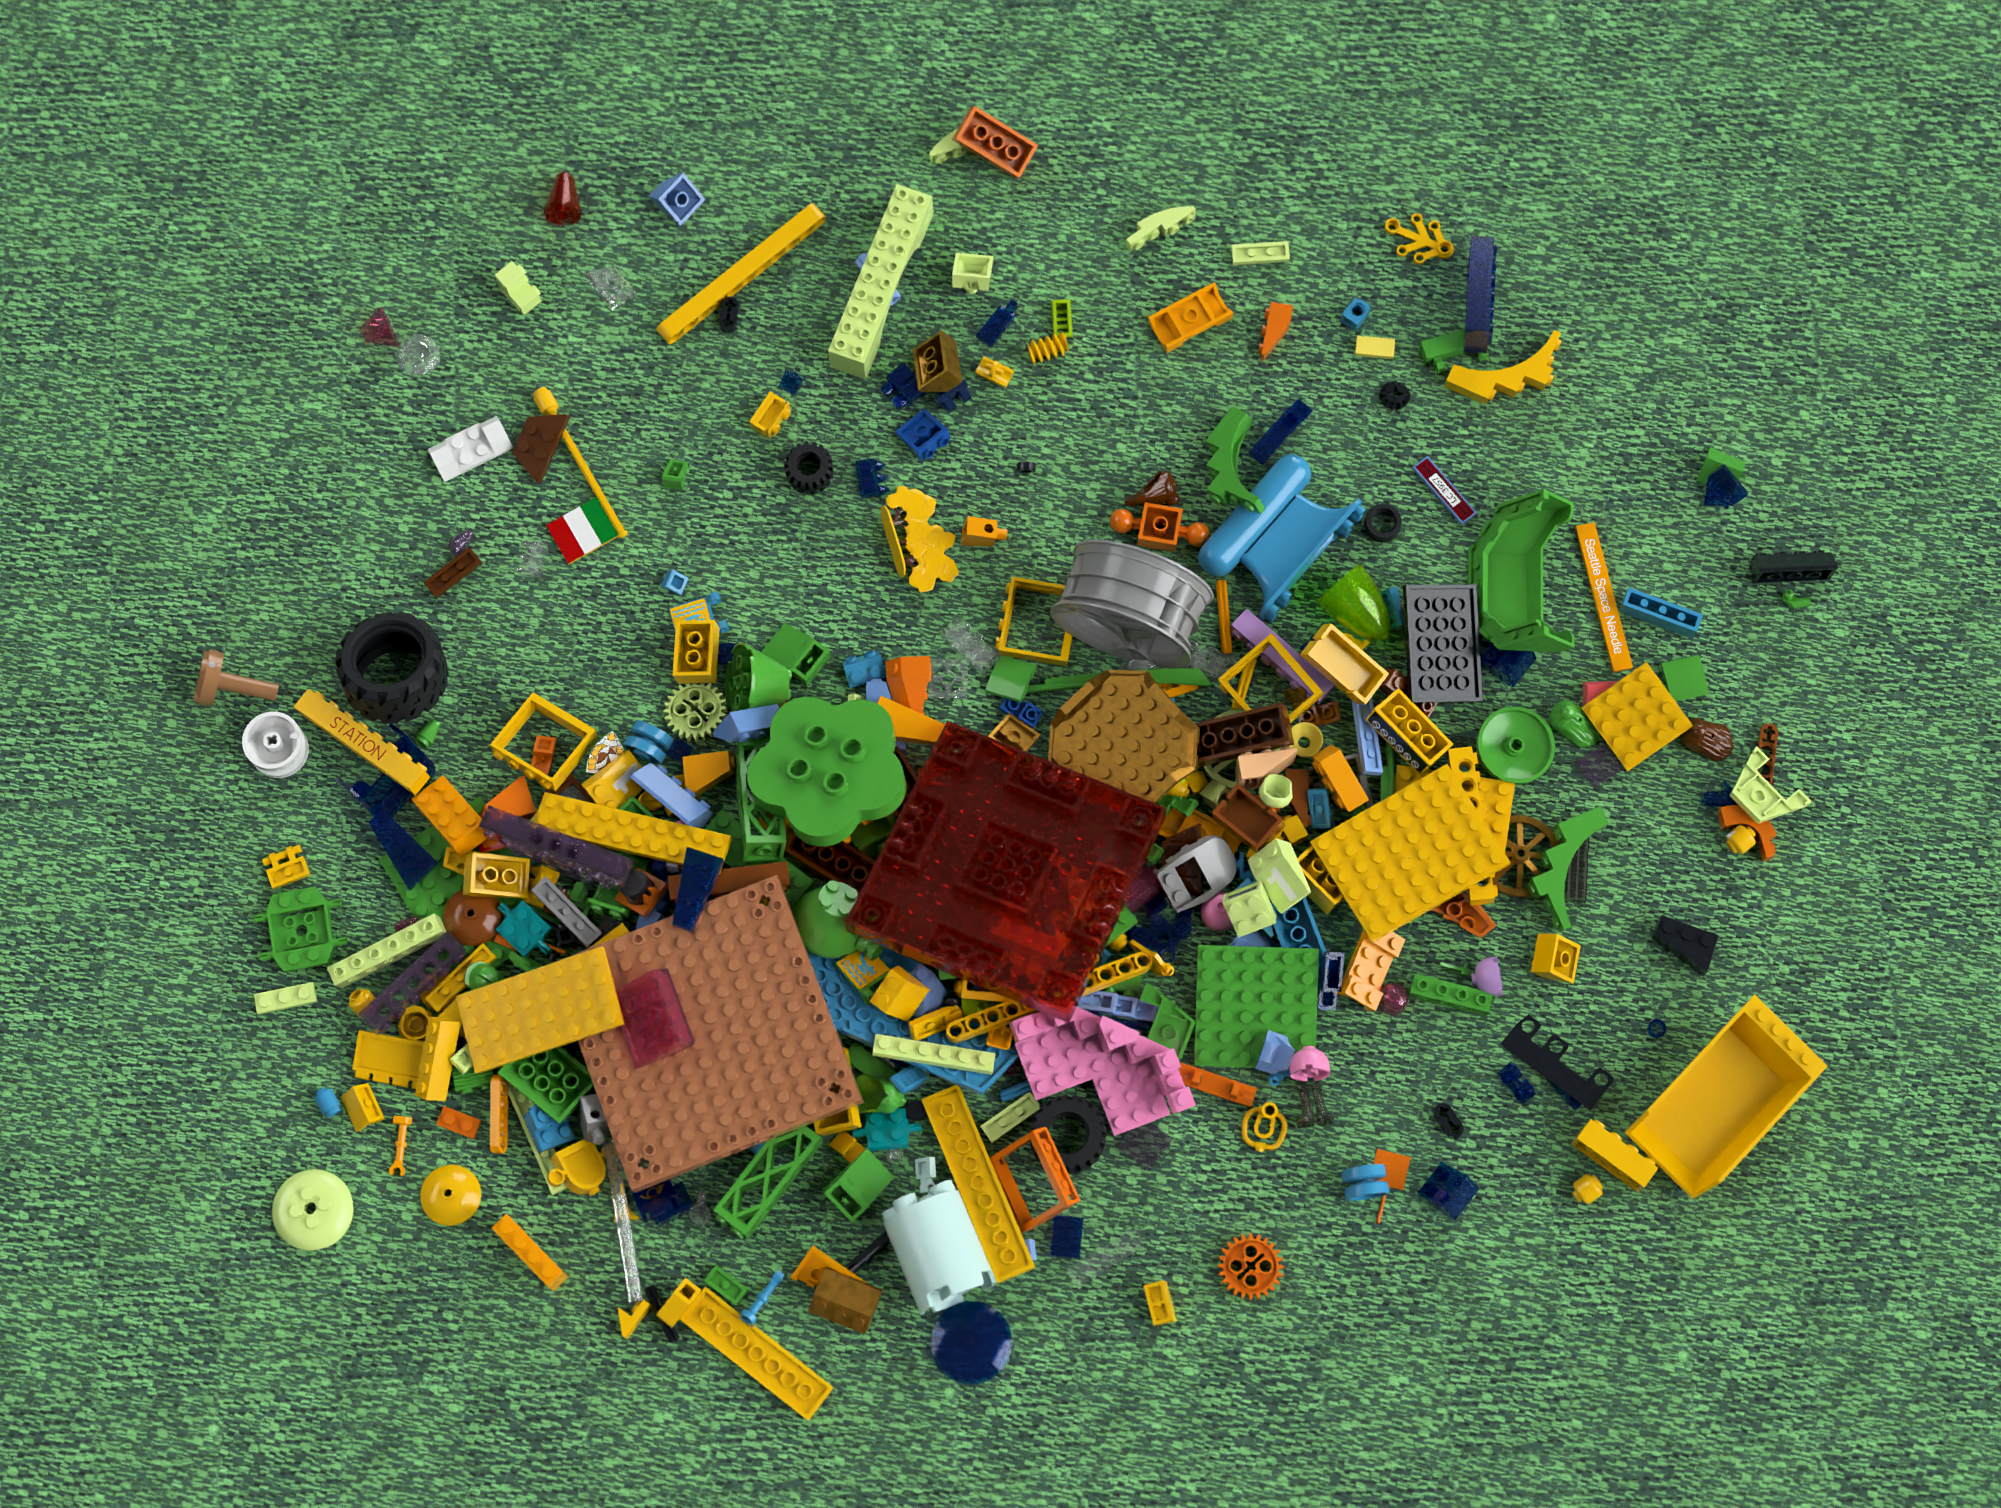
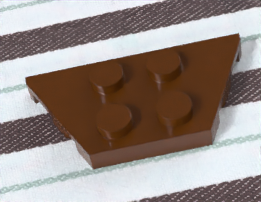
(539, 442)
(1189, 870)

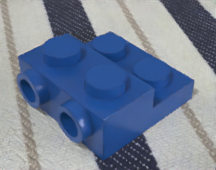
(923, 435)

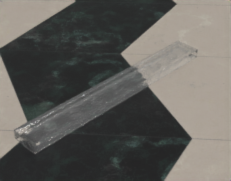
(622, 1221)

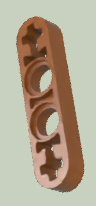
(1773, 738)

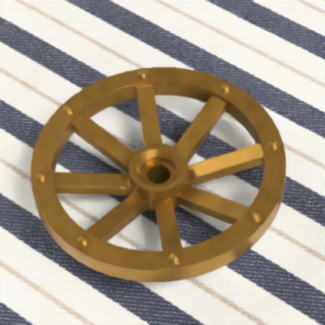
(1519, 820)

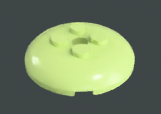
(328, 1221)

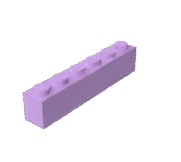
(1253, 631)

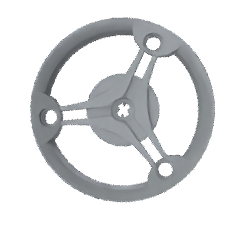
(1131, 603)

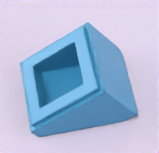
(674, 582)

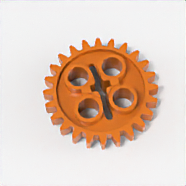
(1263, 1279)

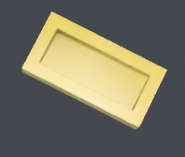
(1375, 347)

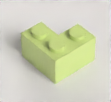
(515, 286)

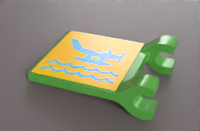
(862, 973)

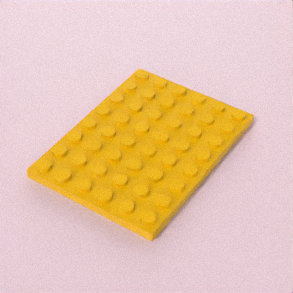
(1409, 853)

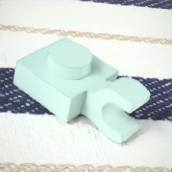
(925, 1172)

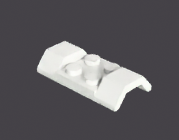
(470, 448)

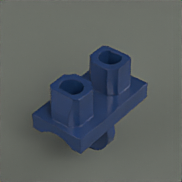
(946, 399)

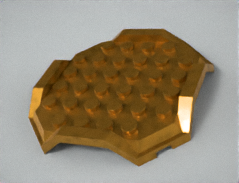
(1125, 735)

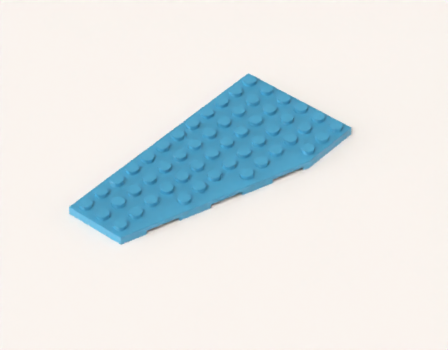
(863, 1021)

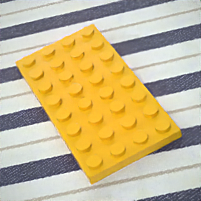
(539, 1010)

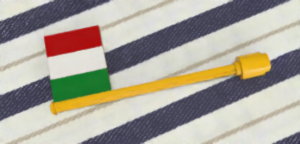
(590, 523)

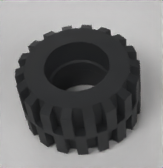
(809, 482)

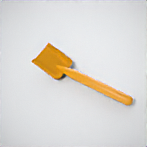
(1000, 1037)

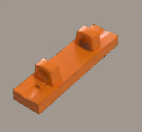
(1217, 1085)

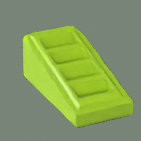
(1061, 303)

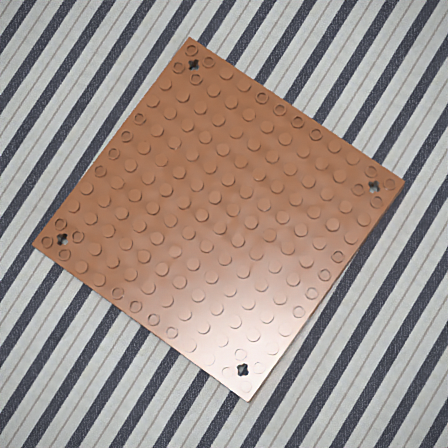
(758, 1030)

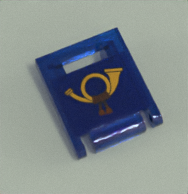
(656, 1199)

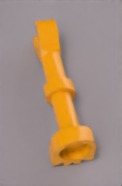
(403, 1122)

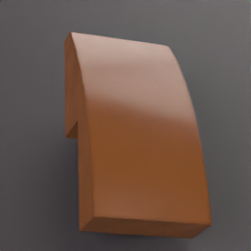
(1322, 714)

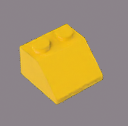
(1555, 958)
(899, 994)

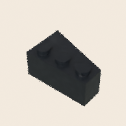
(1687, 942)

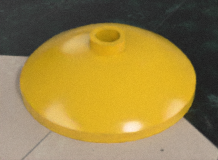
(462, 1202)

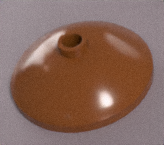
(474, 929)

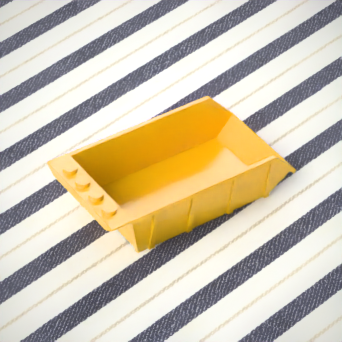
(1726, 1099)

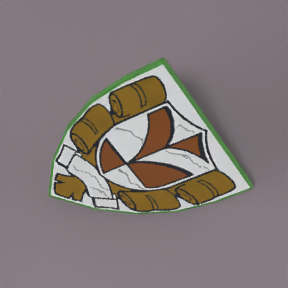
(604, 752)

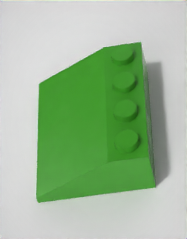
(550, 1081)

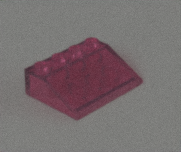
(653, 1018)

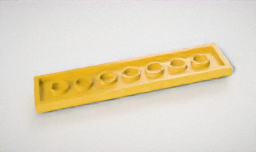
(756, 1354)

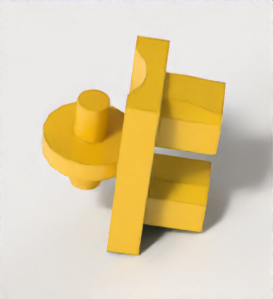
(994, 372)

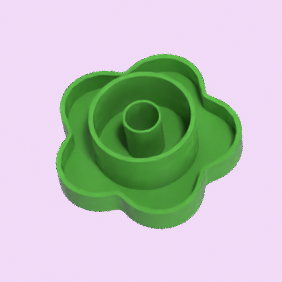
(828, 768)

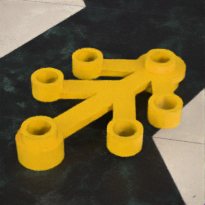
(1421, 239)

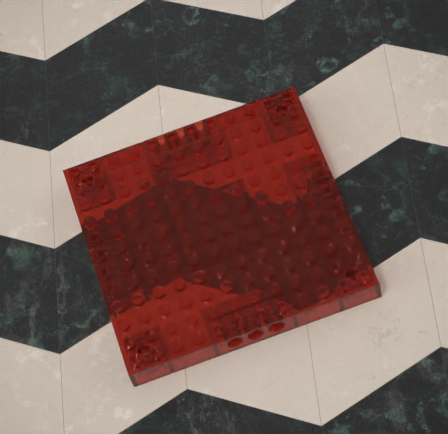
(1006, 871)

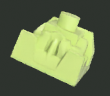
(972, 272)

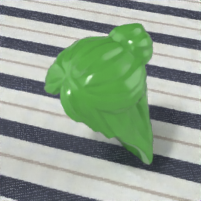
(1573, 724)
(878, 1095)

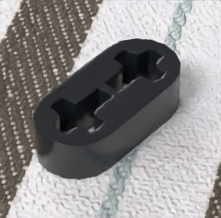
(733, 315)
(1444, 1124)

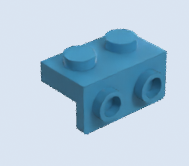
(864, 668)

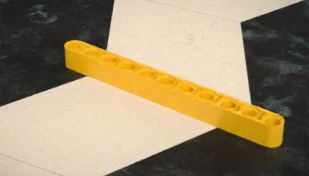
(741, 273)
(1022, 1010)

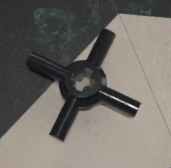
(563, 942)

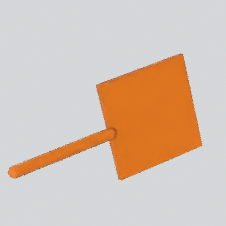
(1396, 1171)

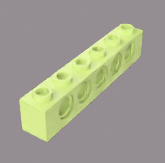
(387, 951)

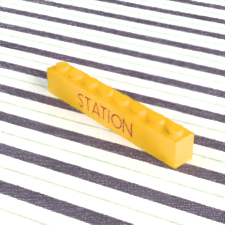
(362, 742)

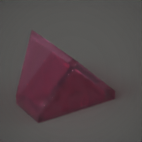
(379, 330)

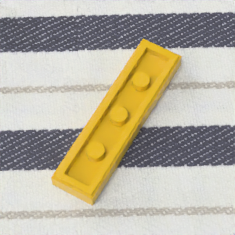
(455, 981)

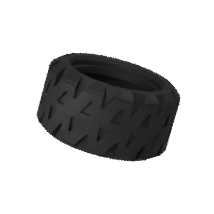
(385, 635)

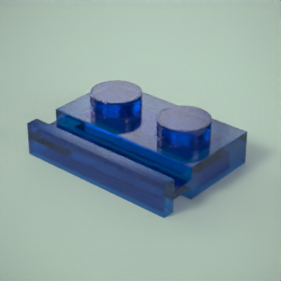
(1066, 1236)

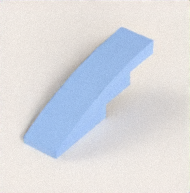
(1118, 1006)

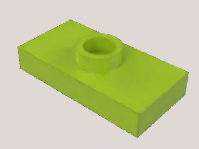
(972, 1006)

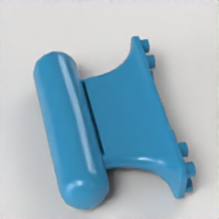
(1280, 540)

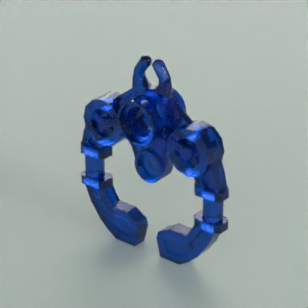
(1161, 928)

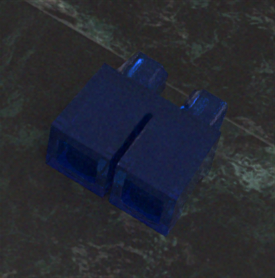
(904, 384)

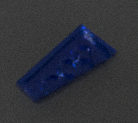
(404, 851)
(696, 883)

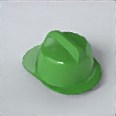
(481, 974)

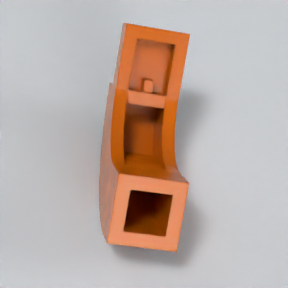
(1734, 815)

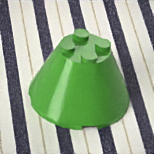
(755, 680)
(822, 920)

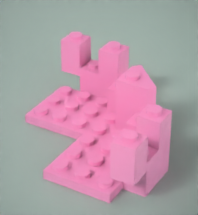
(1123, 1066)

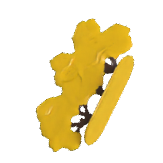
(923, 541)

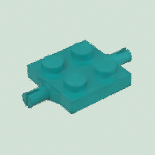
(524, 928)
(887, 1130)

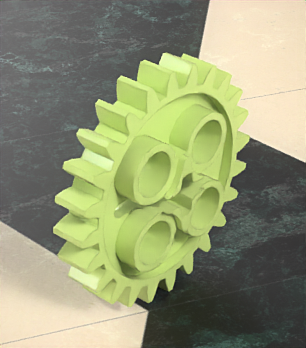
(682, 722)

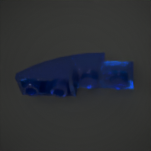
(1280, 431)

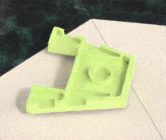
(1759, 797)

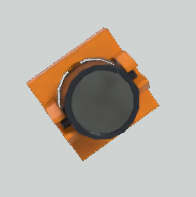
(640, 890)

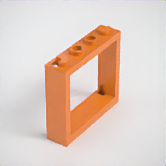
(1054, 1169)

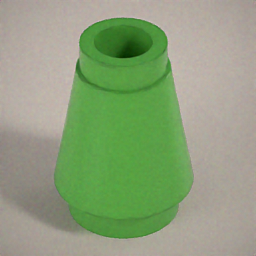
(427, 734)

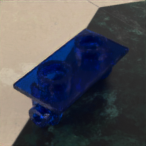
(1521, 1090)

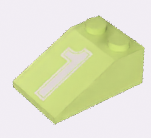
(1280, 874)

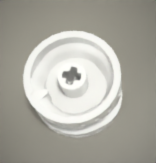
(275, 744)

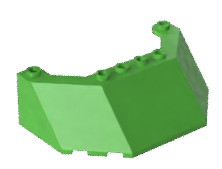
(1509, 573)

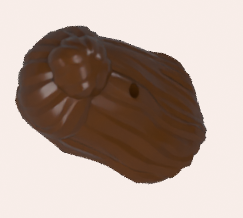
(1157, 491)
(1708, 739)

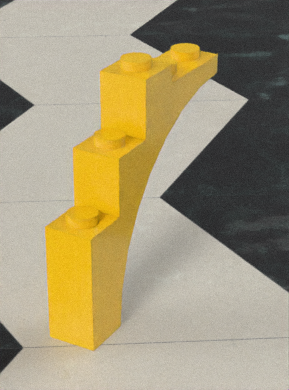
(1483, 384)

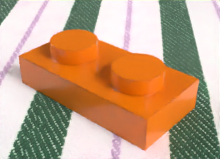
(458, 1122)

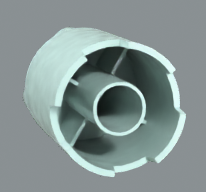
(937, 1247)

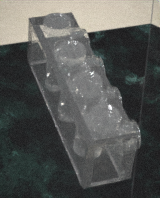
(1210, 661)

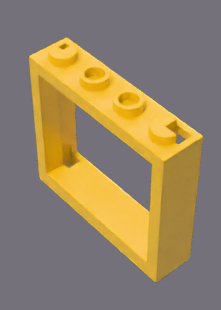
(1037, 586)
(1269, 641)
(558, 715)

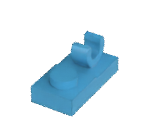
(1320, 808)

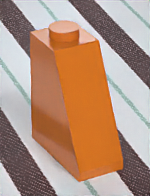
(514, 800)

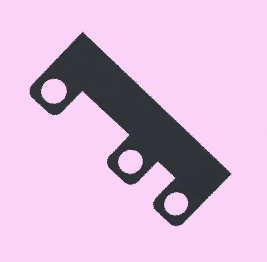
(1549, 1066)

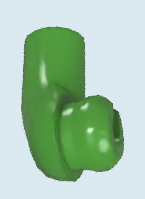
(1794, 602)

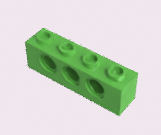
(1450, 995)

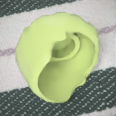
(1276, 791)

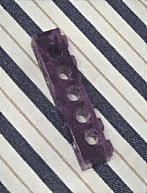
(446, 944)

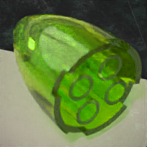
(1358, 605)

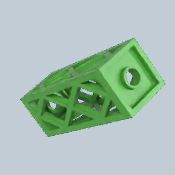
(765, 846)
(760, 1211)

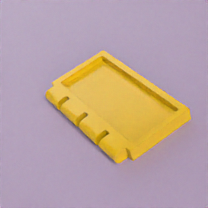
(387, 1057)

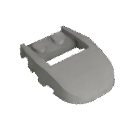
(1215, 862)

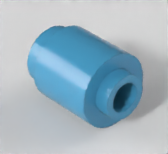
(327, 1102)

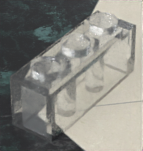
(970, 646)

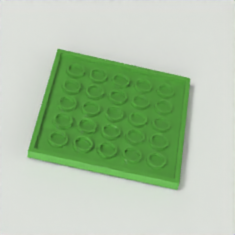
(1248, 993)

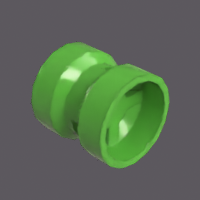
(870, 948)

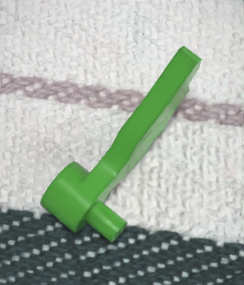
(1464, 971)

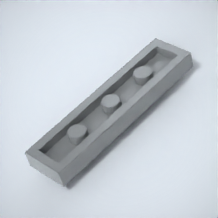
(566, 911)

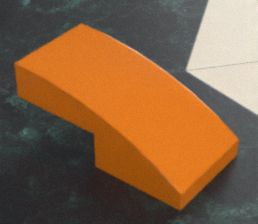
(543, 753)

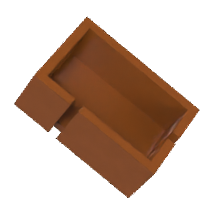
(1248, 819)

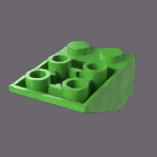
(797, 653)
(858, 1185)

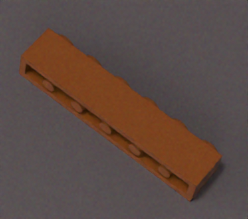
(738, 878)

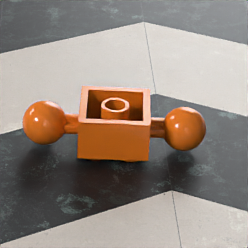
(1159, 515)

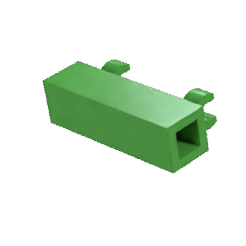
(1445, 347)

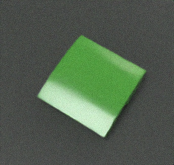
(1010, 678)
(1685, 678)

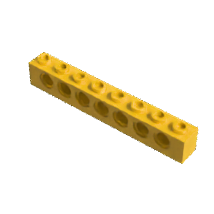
(1465, 757)

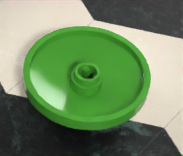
(1515, 745)

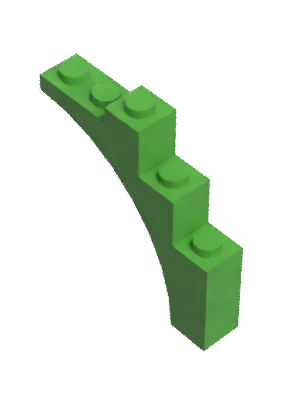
(1223, 466)
(1557, 860)

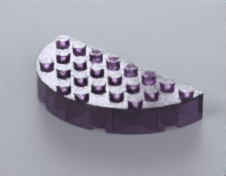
(557, 849)

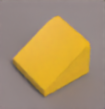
(1196, 782)

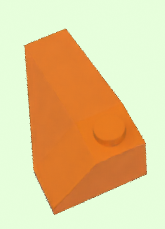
(908, 680)
(1468, 917)

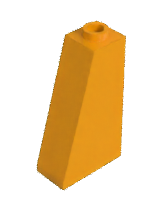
(911, 725)

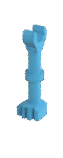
(748, 1316)

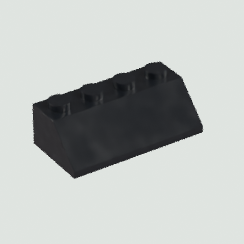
(1792, 567)

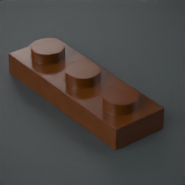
(453, 572)

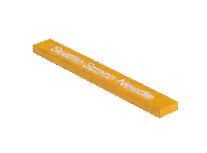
(1603, 597)

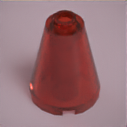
(563, 201)

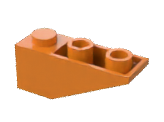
(1278, 324)

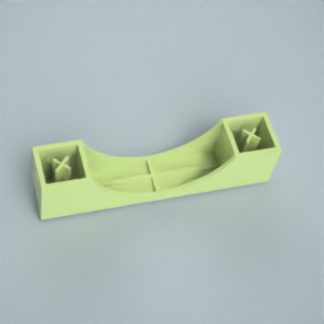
(866, 311)

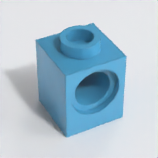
(1350, 319)

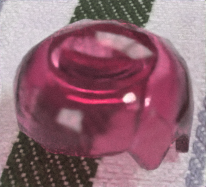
(1393, 999)

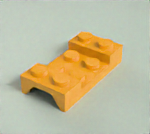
(1189, 317)
(1369, 968)

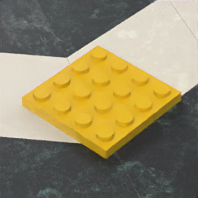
(1637, 716)

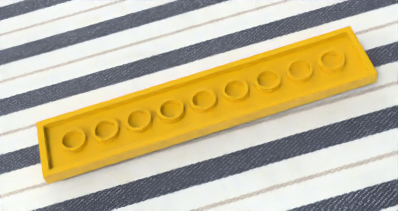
(628, 830)
(978, 1184)

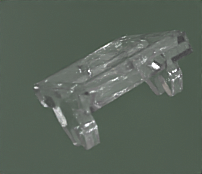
(611, 273)
(962, 692)

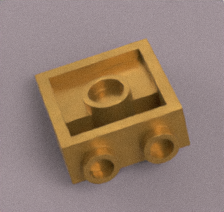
(1015, 733)

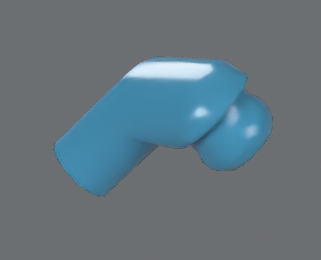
(1275, 1079)

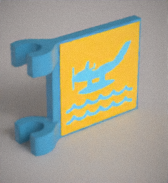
(698, 610)

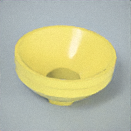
(1310, 732)

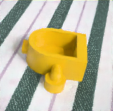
(579, 1168)

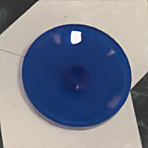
(971, 1342)

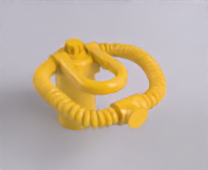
(1267, 1111)

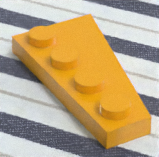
(814, 1265)

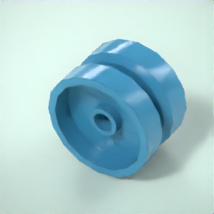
(648, 742)
(1365, 1182)

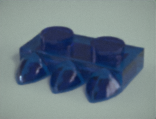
(869, 479)

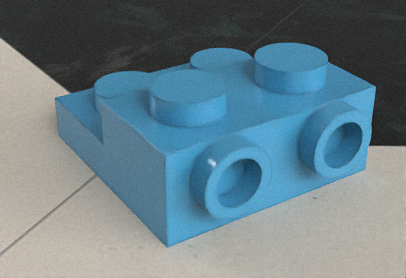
(546, 1131)

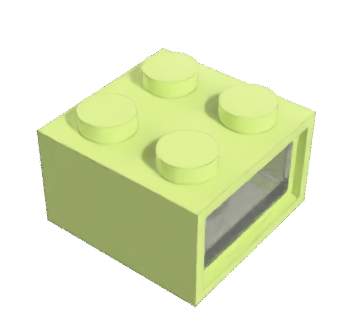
(1249, 909)

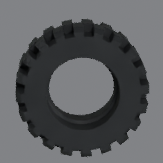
(1088, 1116)

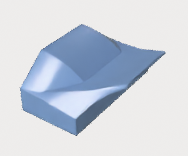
(1275, 1053)

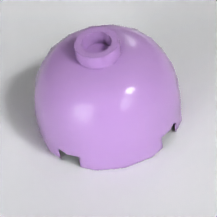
(1488, 976)

